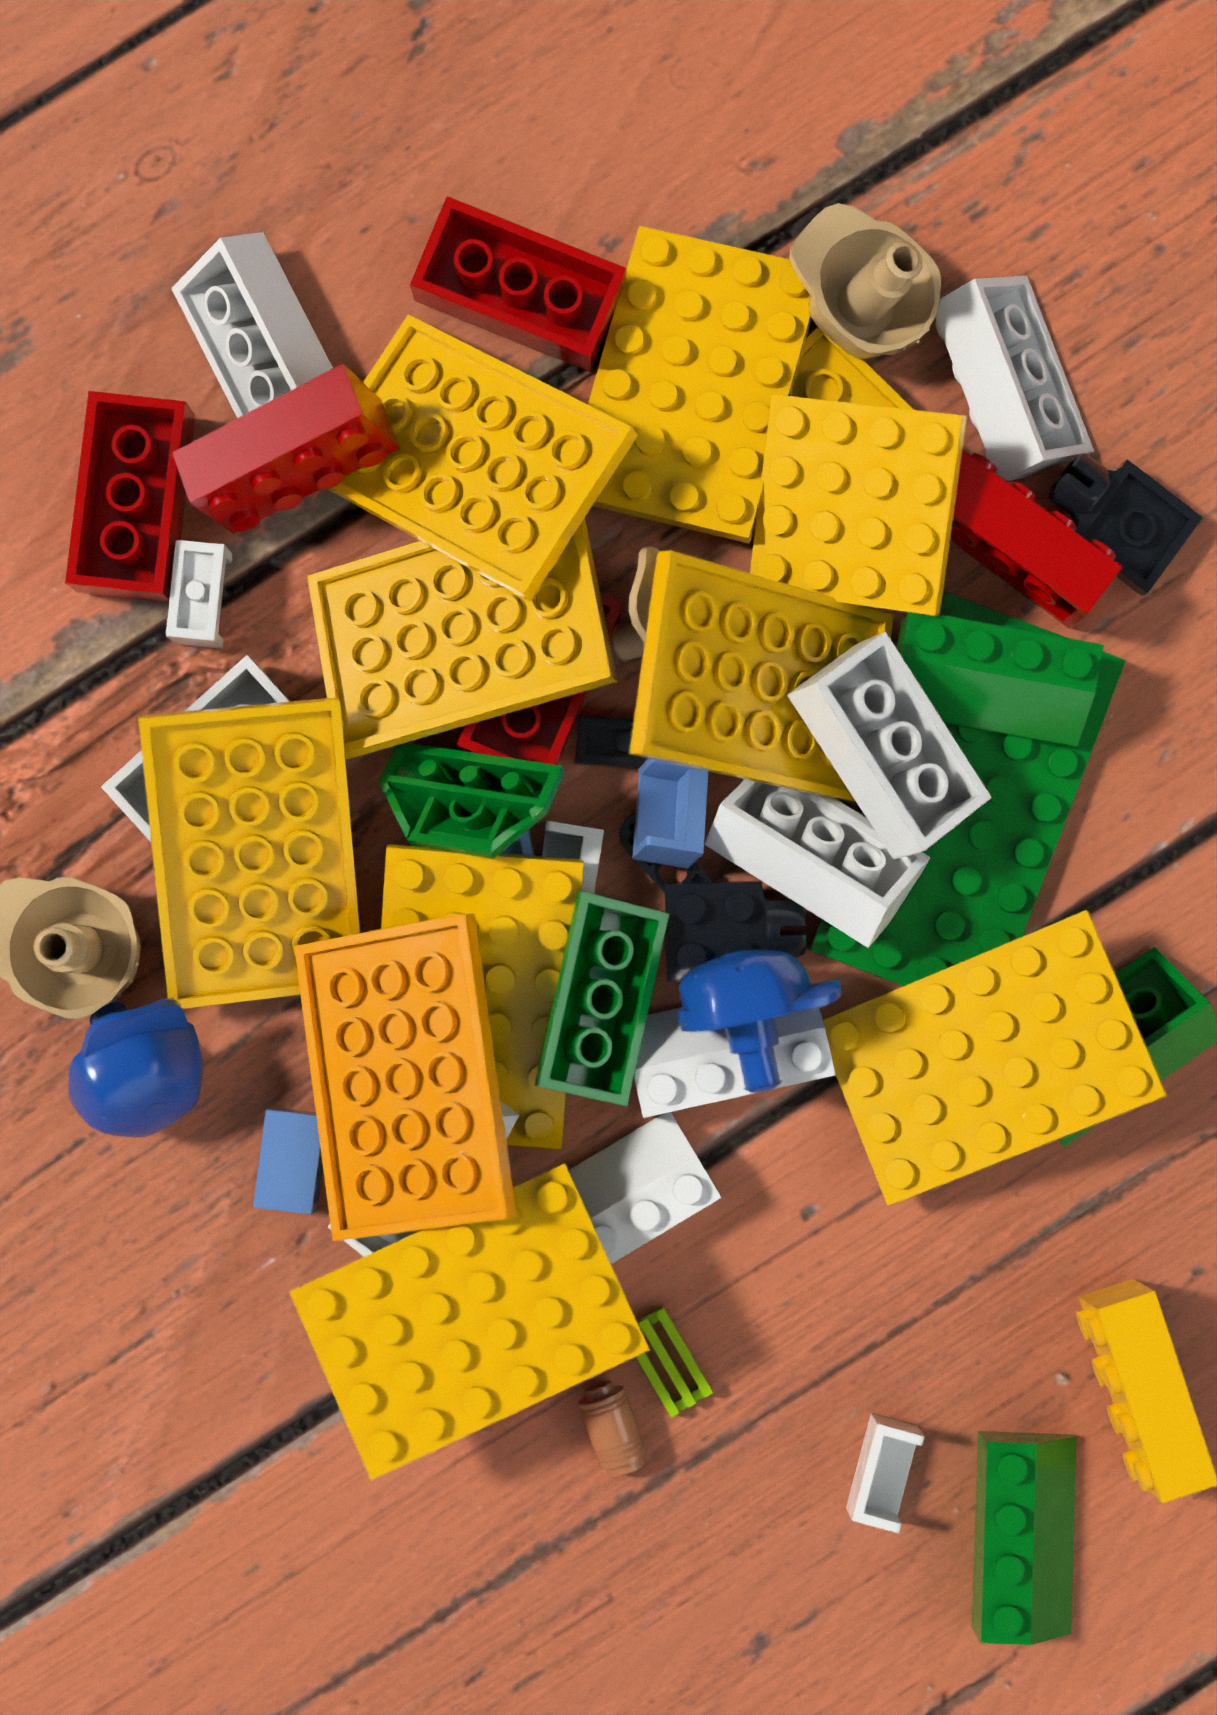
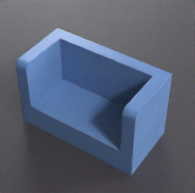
(670, 813)
(289, 1162)

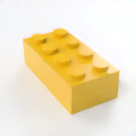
(1146, 1390)

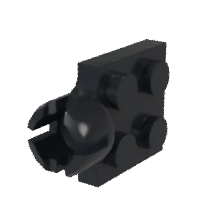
(1128, 515)
(724, 919)

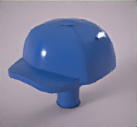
(744, 996)
(136, 1069)

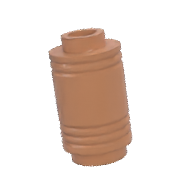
(612, 1428)

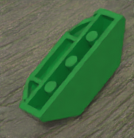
(466, 798)

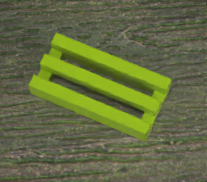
(688, 1397)

